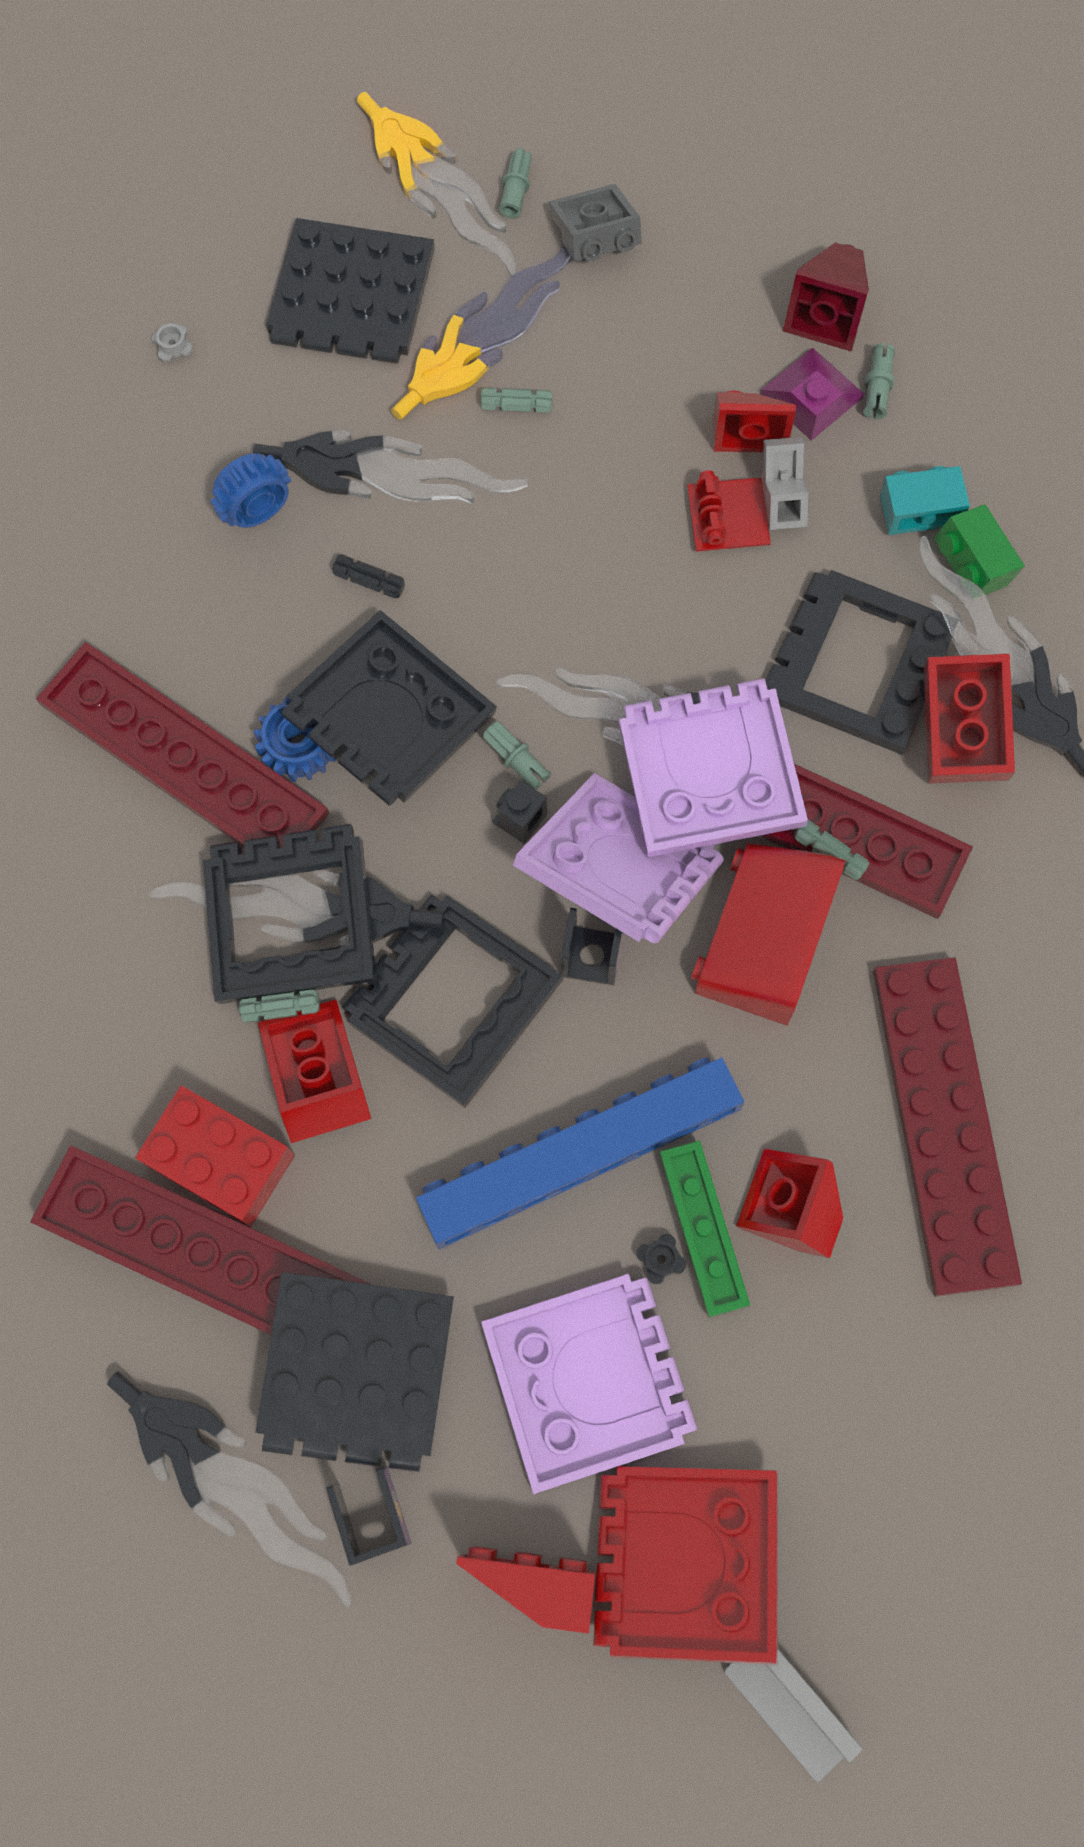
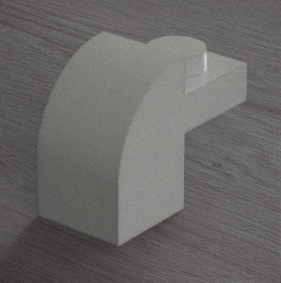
(784, 484)

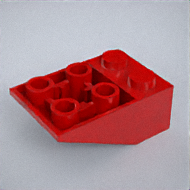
(545, 1593)

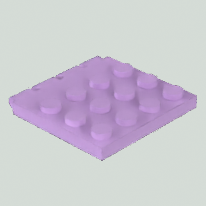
(711, 768)
(600, 862)
(588, 1381)

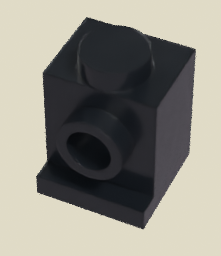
(520, 811)

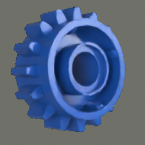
(250, 490)
(288, 758)

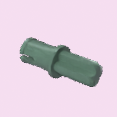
(515, 184)
(516, 755)

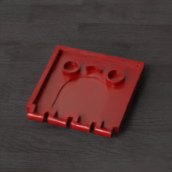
(689, 1565)

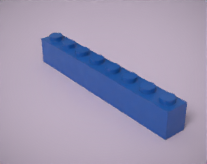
(579, 1152)

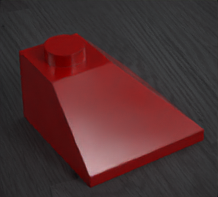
(748, 419)
(794, 1203)

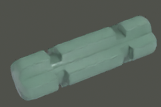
(516, 399)
(827, 844)
(279, 1006)

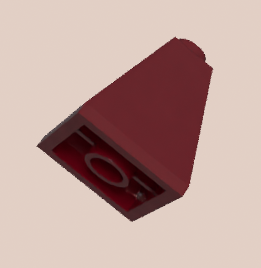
(829, 297)

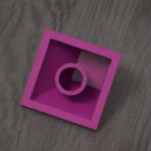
(816, 390)

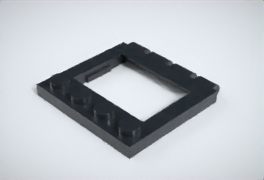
(809, 629)
(299, 970)
(494, 1034)

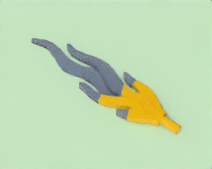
(467, 338)

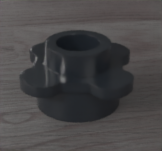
(666, 1247)

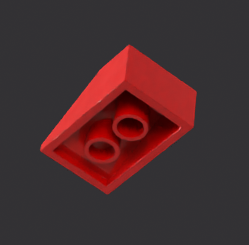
(313, 1072)

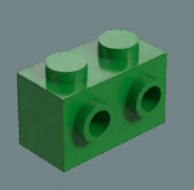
(979, 549)

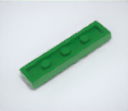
(704, 1229)

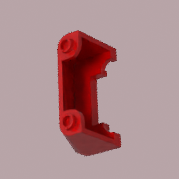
(769, 930)

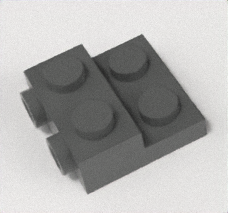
(596, 223)

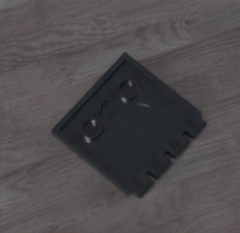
(350, 290)
(387, 709)
(354, 1371)

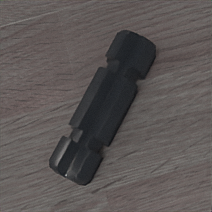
(368, 576)

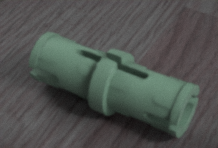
(879, 381)

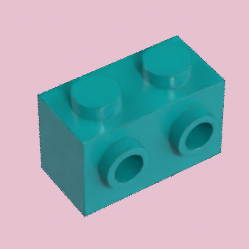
(922, 499)

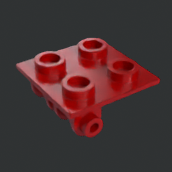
(727, 513)

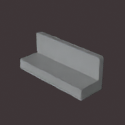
(795, 1714)

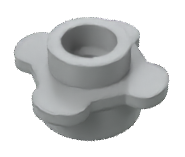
(170, 334)

